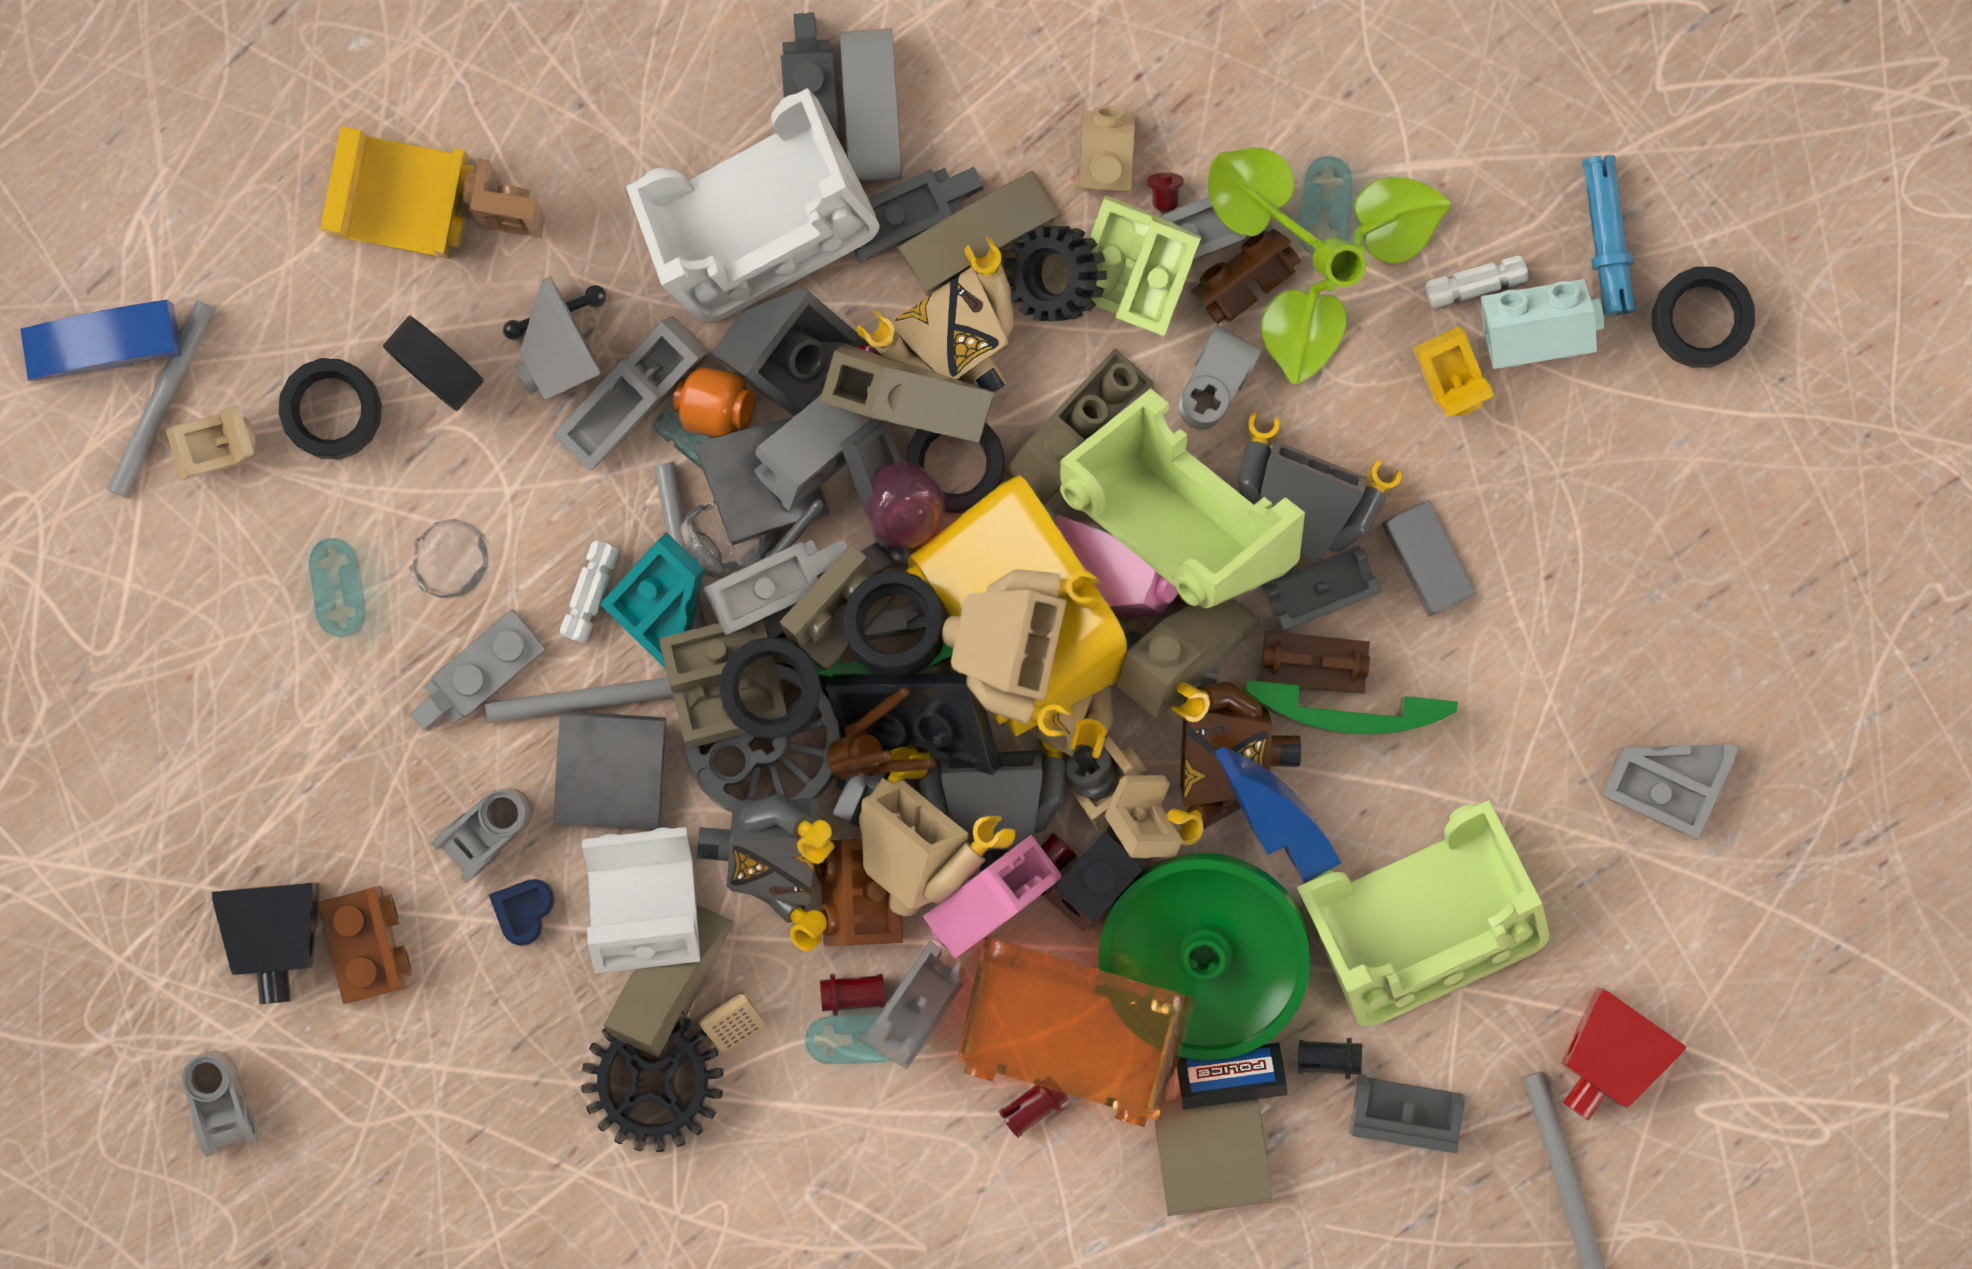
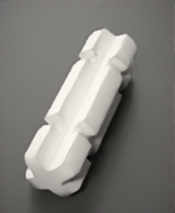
(1477, 282)
(589, 591)

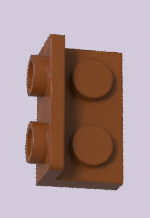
(854, 902)
(364, 944)

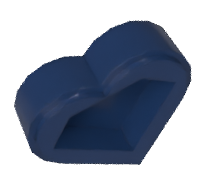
(522, 910)

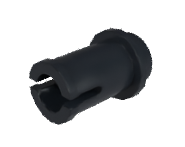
(1330, 1057)

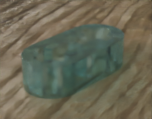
(1312, 196)
(325, 591)
(845, 1052)

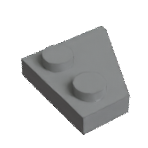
(1671, 783)

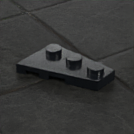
(935, 716)

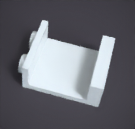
(641, 900)

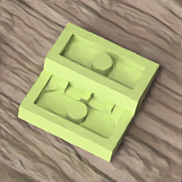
(1143, 262)

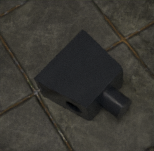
(1095, 880)
(269, 933)

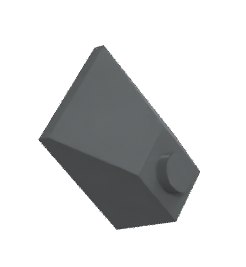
(786, 347)

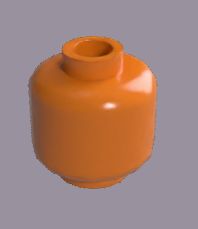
(714, 402)

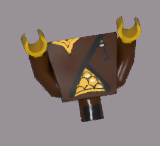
(1214, 719)

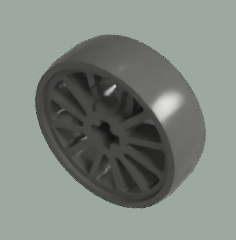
(715, 784)

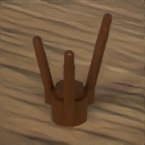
(863, 754)

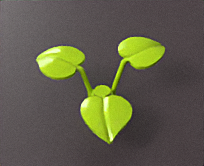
(1396, 225)

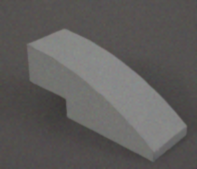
(631, 392)

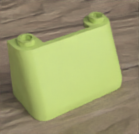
(1176, 510)
(1428, 918)

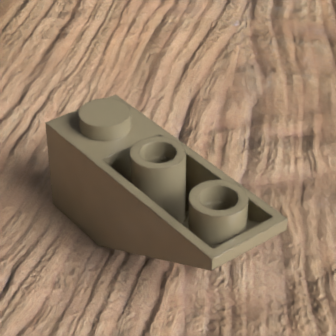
(905, 394)
(1091, 406)

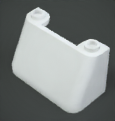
(755, 216)

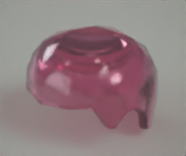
(905, 505)

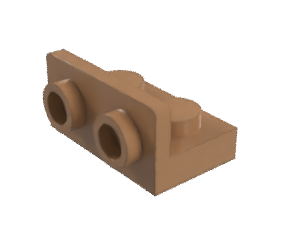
(503, 211)

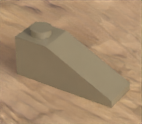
(1182, 651)

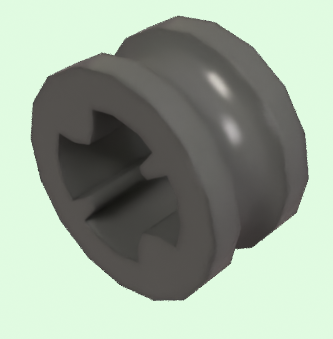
(1101, 781)

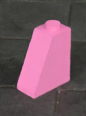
(1126, 580)
(992, 897)

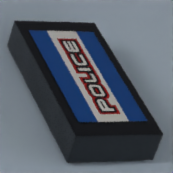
(1233, 1079)

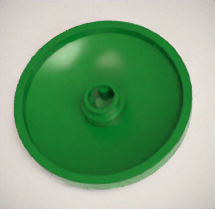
(1216, 935)

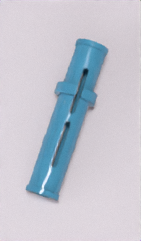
(1611, 253)

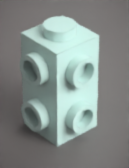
(1540, 323)

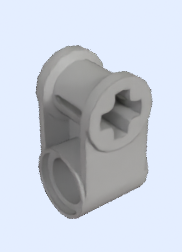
(1221, 372)
(482, 833)
(218, 1106)

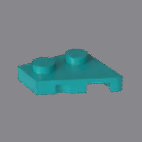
(657, 595)

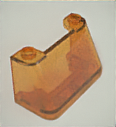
(1073, 1030)

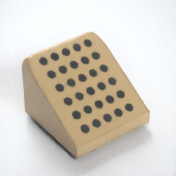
(732, 1022)

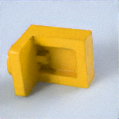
(1452, 373)

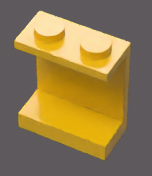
(396, 194)

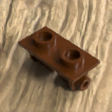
(1228, 282)
(1315, 661)

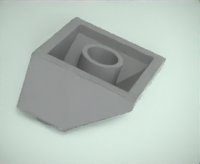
(554, 347)

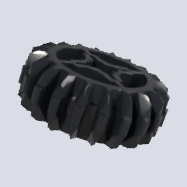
(684, 1115)

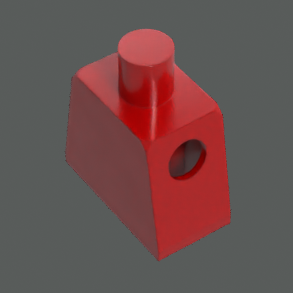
(1615, 1054)

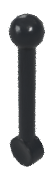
(594, 297)

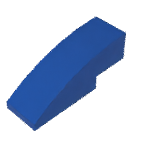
(101, 340)
(1278, 815)

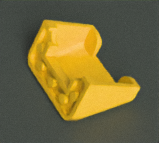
(1012, 533)

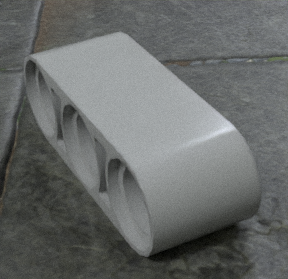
(871, 104)

